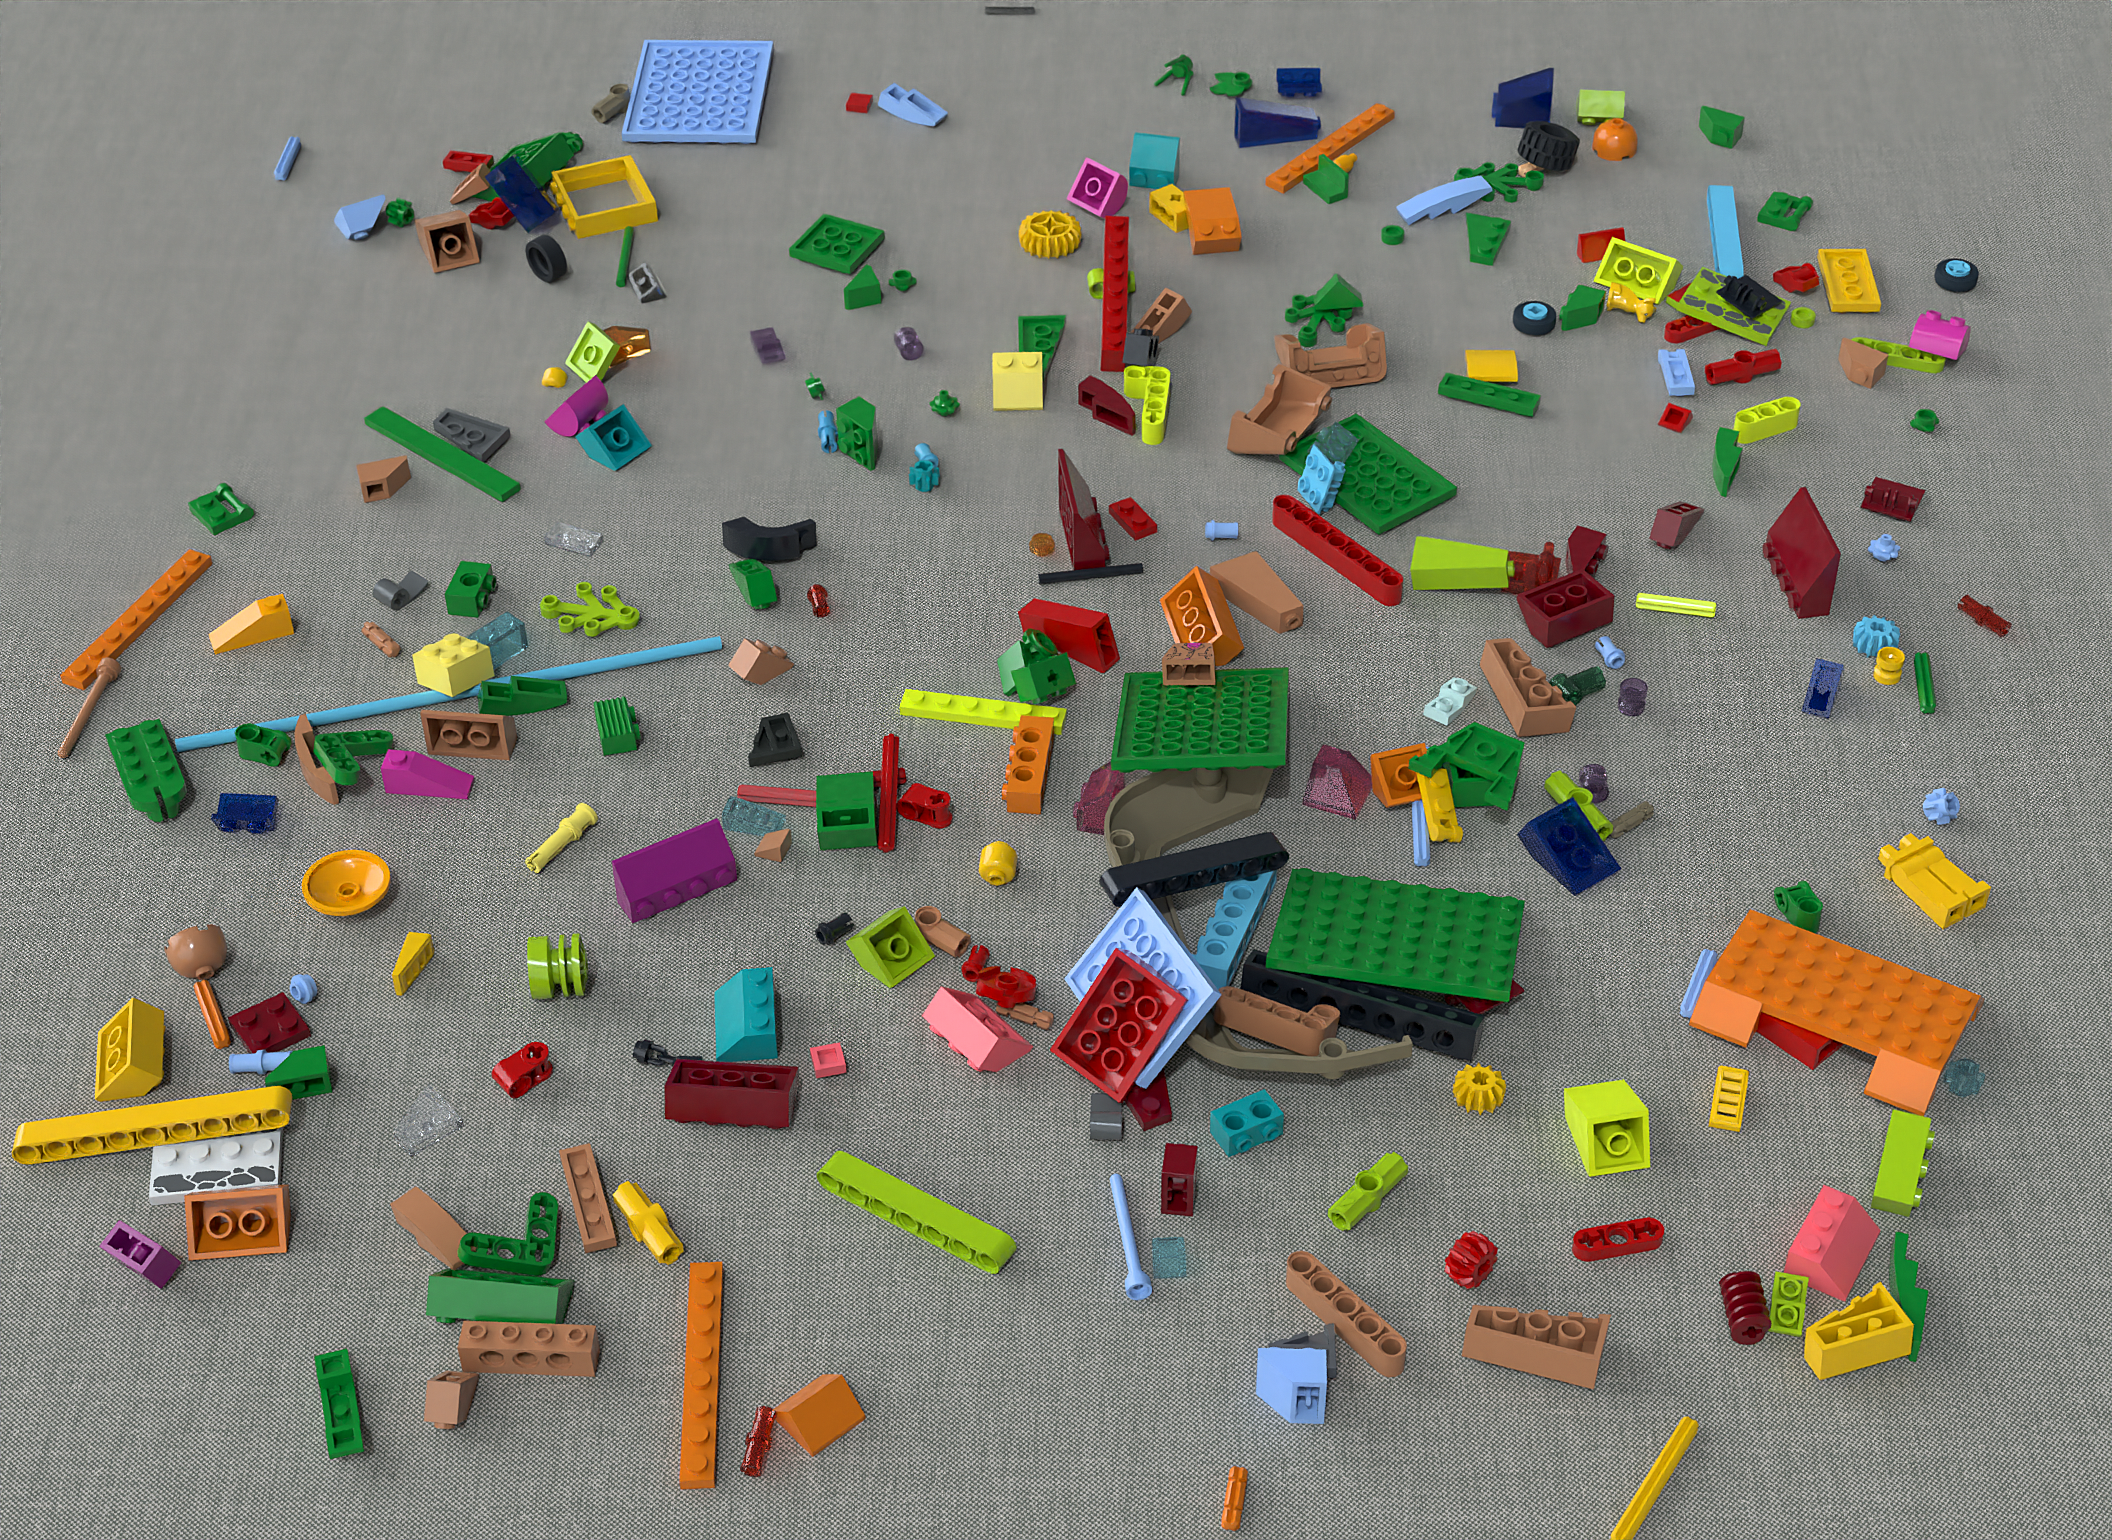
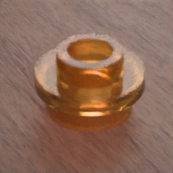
(1042, 544)

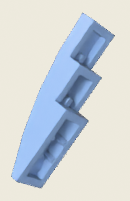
(1448, 196)

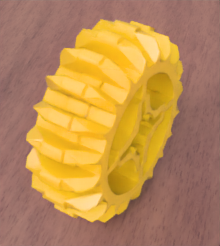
(1050, 234)

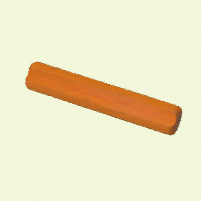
(212, 1014)

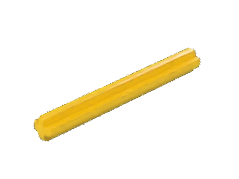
(1655, 1480)

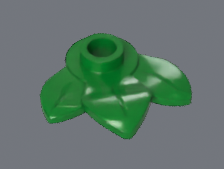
(1231, 83)

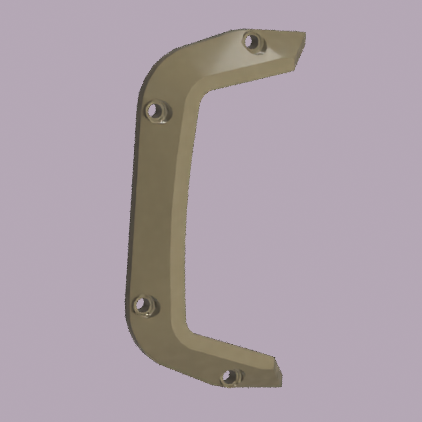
(1180, 807)

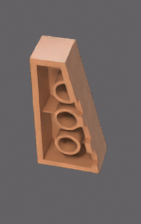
(1523, 692)
(1538, 1343)

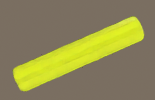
(1676, 605)

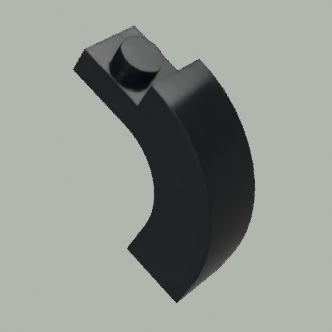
(768, 543)

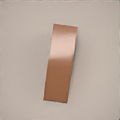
(431, 1226)

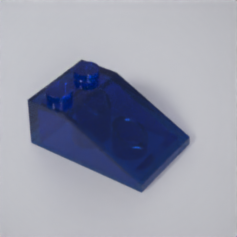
(1568, 847)

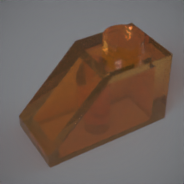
(631, 340)

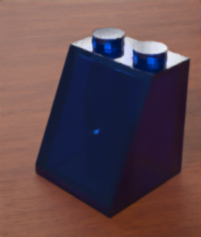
(1524, 99)

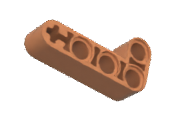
(1275, 1021)

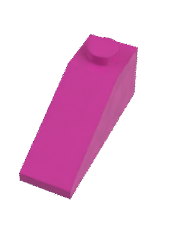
(422, 776)

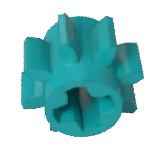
(924, 476)

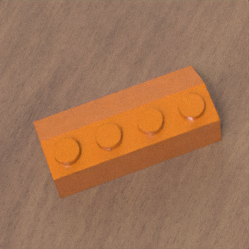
(1200, 614)

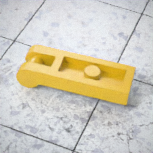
(1439, 807)

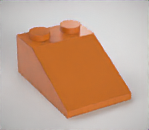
(1212, 221)

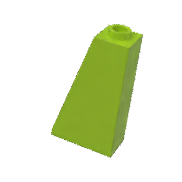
(1458, 565)

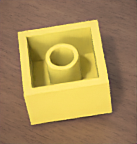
(453, 664)

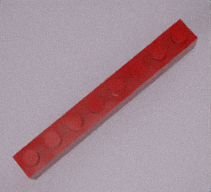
(1114, 293)

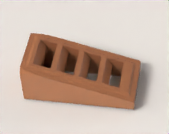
(471, 184)

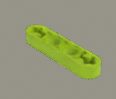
(1898, 355)

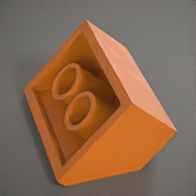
(238, 1222)

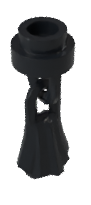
(644, 1050)

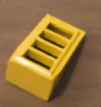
(412, 959)
(1733, 1081)

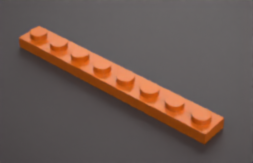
(1331, 146)
(137, 618)
(701, 1376)

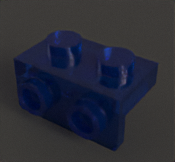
(1298, 81)
(246, 812)

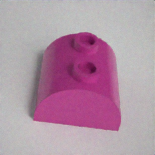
(1098, 189)
(1940, 335)
(579, 409)

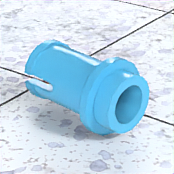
(924, 453)

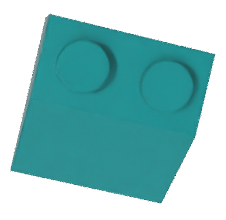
(1154, 161)
(614, 439)

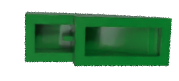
(1726, 459)
(520, 696)

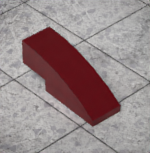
(1106, 405)

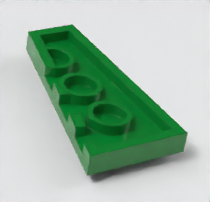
(1041, 335)

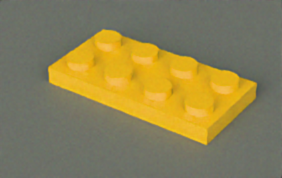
(1848, 280)

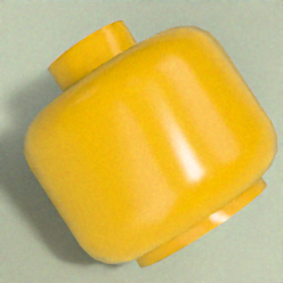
(554, 377)

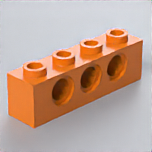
(1029, 764)

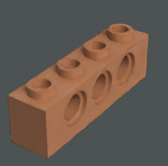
(529, 1348)

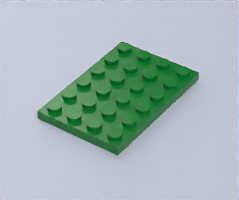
(1381, 478)

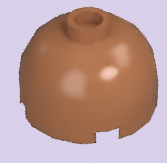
(197, 952)

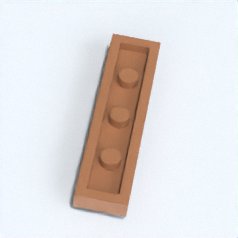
(587, 1198)

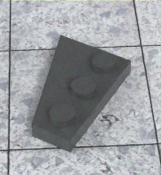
(471, 433)

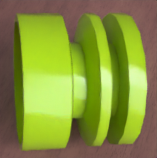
(556, 966)

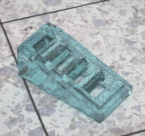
(742, 817)

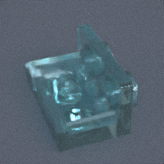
(1335, 443)

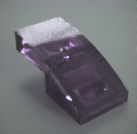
(766, 345)

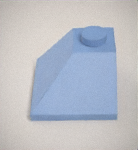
(358, 218)

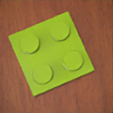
(592, 353)

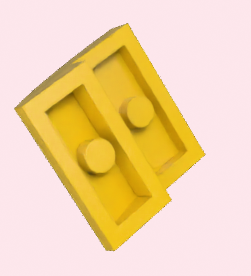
(1491, 365)

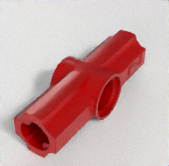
(1743, 366)

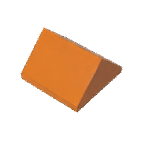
(1392, 779)
(820, 1413)

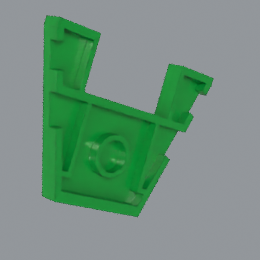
(1481, 752)

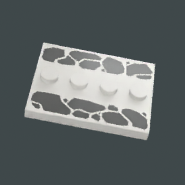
(215, 1164)

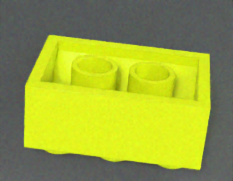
(1639, 269)

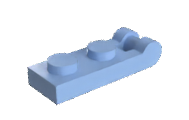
(1676, 372)

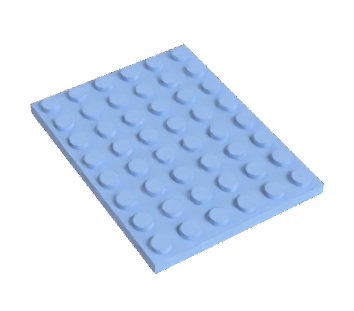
(698, 91)

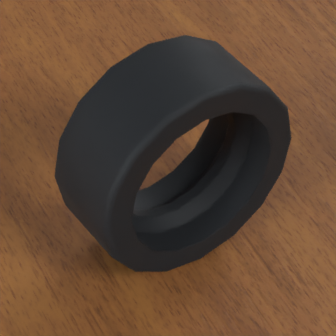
(546, 258)

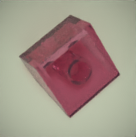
(1096, 798)

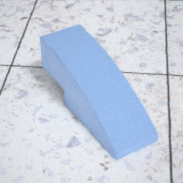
(911, 106)

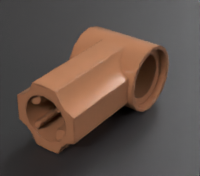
(941, 932)

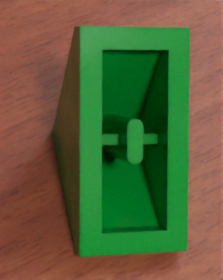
(862, 290)
(1337, 294)

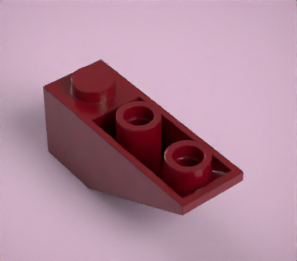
(1585, 550)

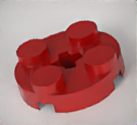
(1006, 987)

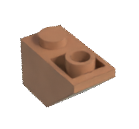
(383, 477)
(759, 661)

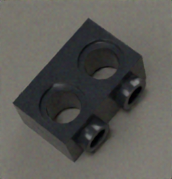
(1141, 347)

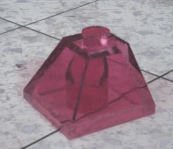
(1337, 783)

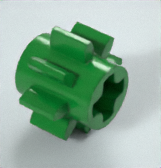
(399, 212)

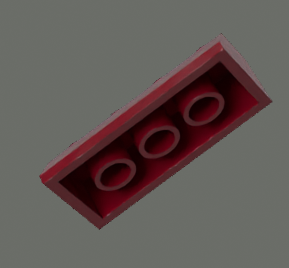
(731, 1093)

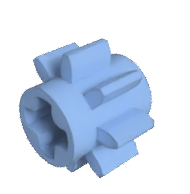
(1941, 806)

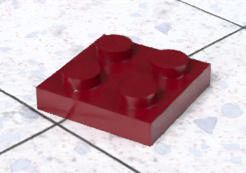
(269, 1025)

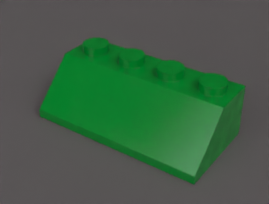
(497, 1297)

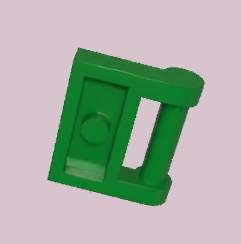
(1779, 206)
(214, 515)

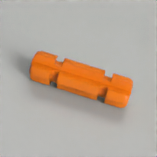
(1234, 1498)

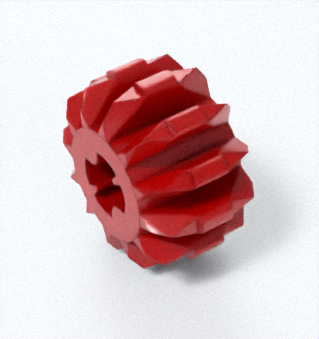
(1471, 1259)

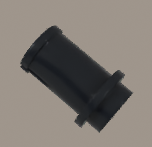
(829, 931)

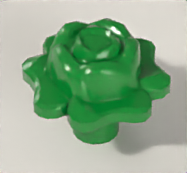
(944, 403)

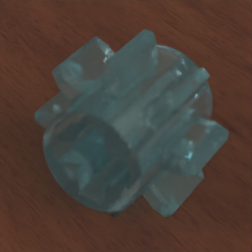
(1964, 1077)

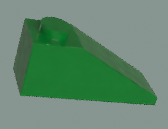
(754, 582)

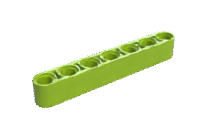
(916, 1212)

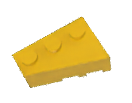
(1859, 1335)

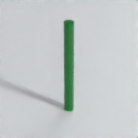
(624, 256)

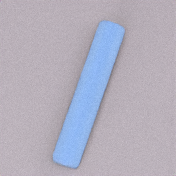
(287, 158)
(1420, 835)
(1703, 968)

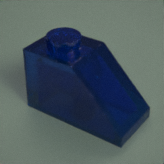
(1823, 688)

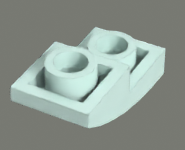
(1451, 701)

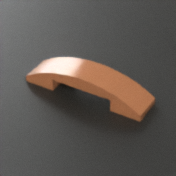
(317, 778)

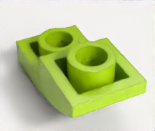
(1788, 1303)

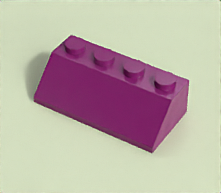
(673, 871)

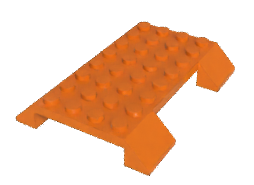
(1843, 995)

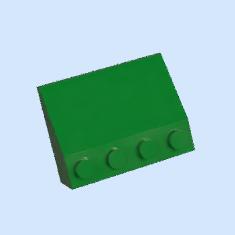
(539, 156)

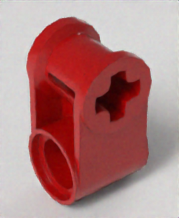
(925, 804)
(521, 1071)

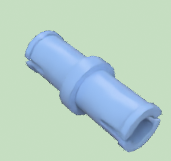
(256, 1062)

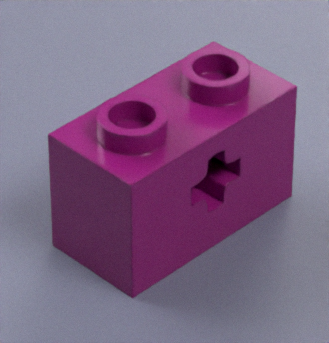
(140, 1254)

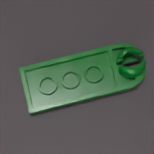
(147, 768)

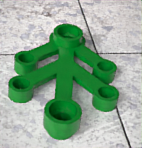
(1497, 179)
(1308, 335)

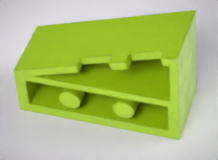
(1902, 1163)

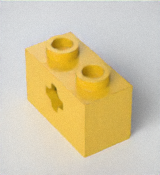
(1169, 207)

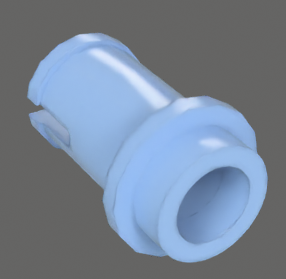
(1221, 530)
(1612, 656)

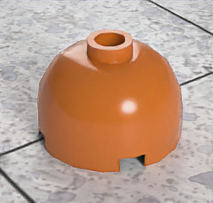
(1615, 140)

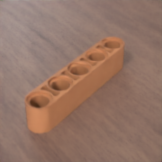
(1351, 1316)

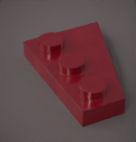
(1150, 1105)

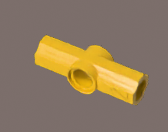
(648, 1222)

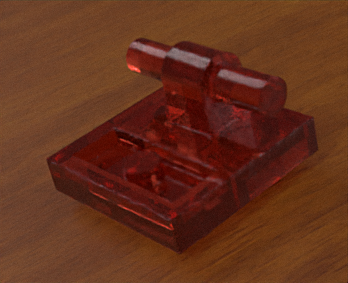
(1533, 569)

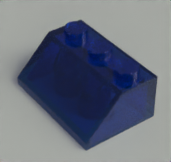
(521, 193)

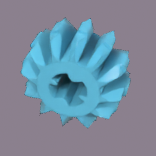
(1874, 634)

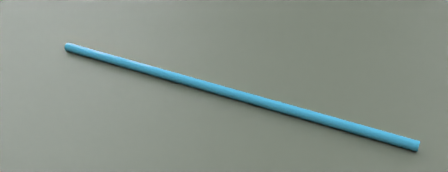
(433, 697)

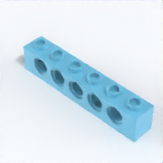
(1233, 926)

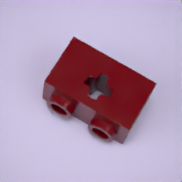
(1179, 1179)

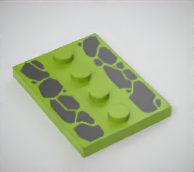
(1706, 305)

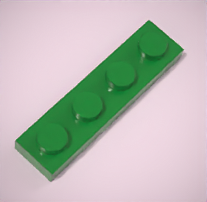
(1489, 394)

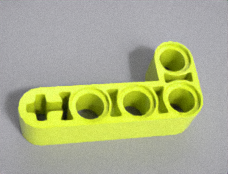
(1153, 386)

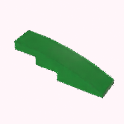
(1903, 1290)

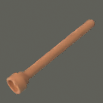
(106, 672)

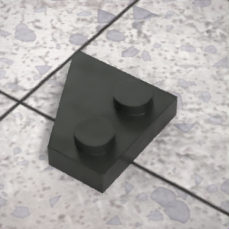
(775, 741)

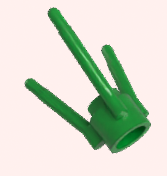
(1180, 68)

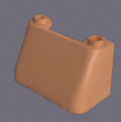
(1355, 363)
(1280, 415)

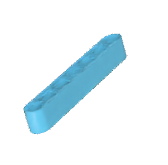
(1724, 231)

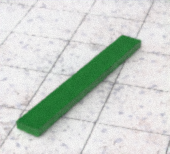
(442, 454)

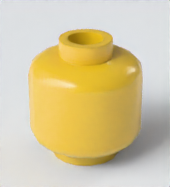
(998, 863)

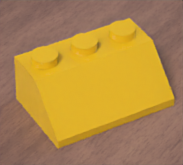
(130, 1052)

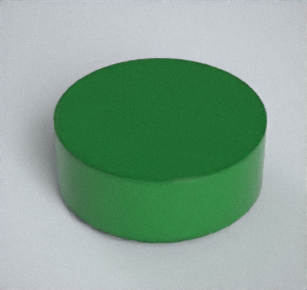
(1392, 235)

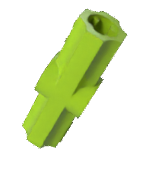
(1563, 788)
(1367, 1191)

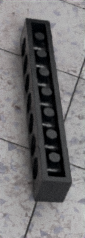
(1376, 1004)

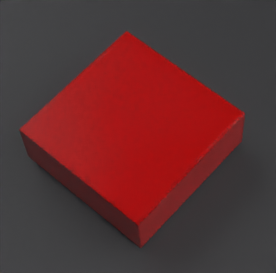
(859, 102)

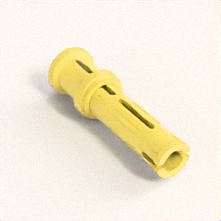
(569, 830)

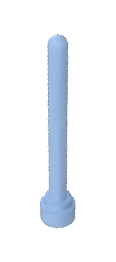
(1137, 1283)

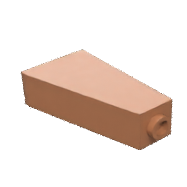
(1259, 592)

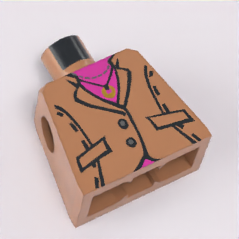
(1189, 664)

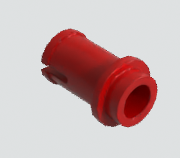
(975, 963)

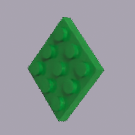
(836, 243)

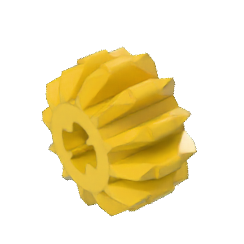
(1479, 1088)

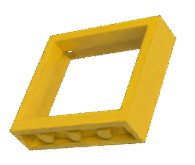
(599, 174)

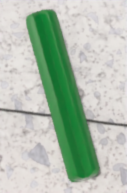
(1925, 683)

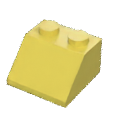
(1017, 381)

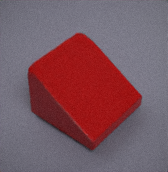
(1675, 418)

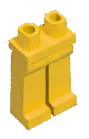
(1933, 880)

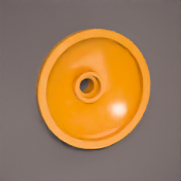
(346, 882)

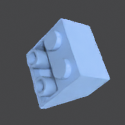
(1293, 1382)

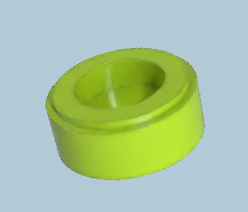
(1802, 317)

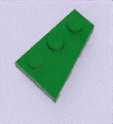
(1485, 237)

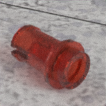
(817, 596)

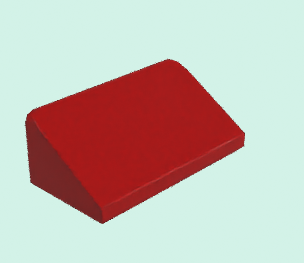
(1593, 245)

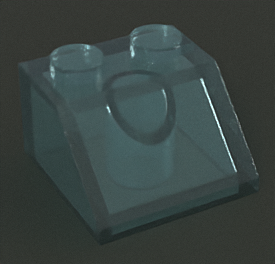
(504, 636)

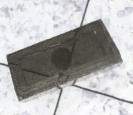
(646, 284)

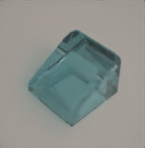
(1168, 1257)

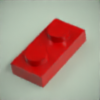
(466, 161)
(1132, 518)

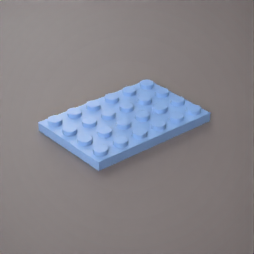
(1147, 934)

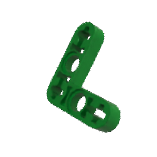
(338, 749)
(523, 1250)

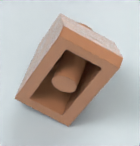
(1862, 363)
(449, 1398)

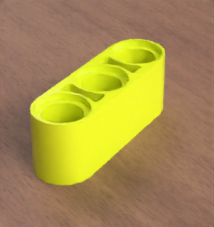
(1767, 419)

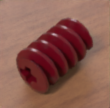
(1745, 1306)

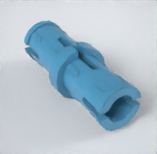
(827, 431)

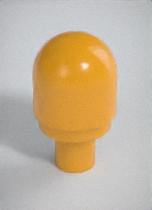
(1346, 161)

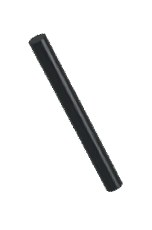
(1090, 573)

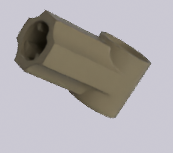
(612, 104)

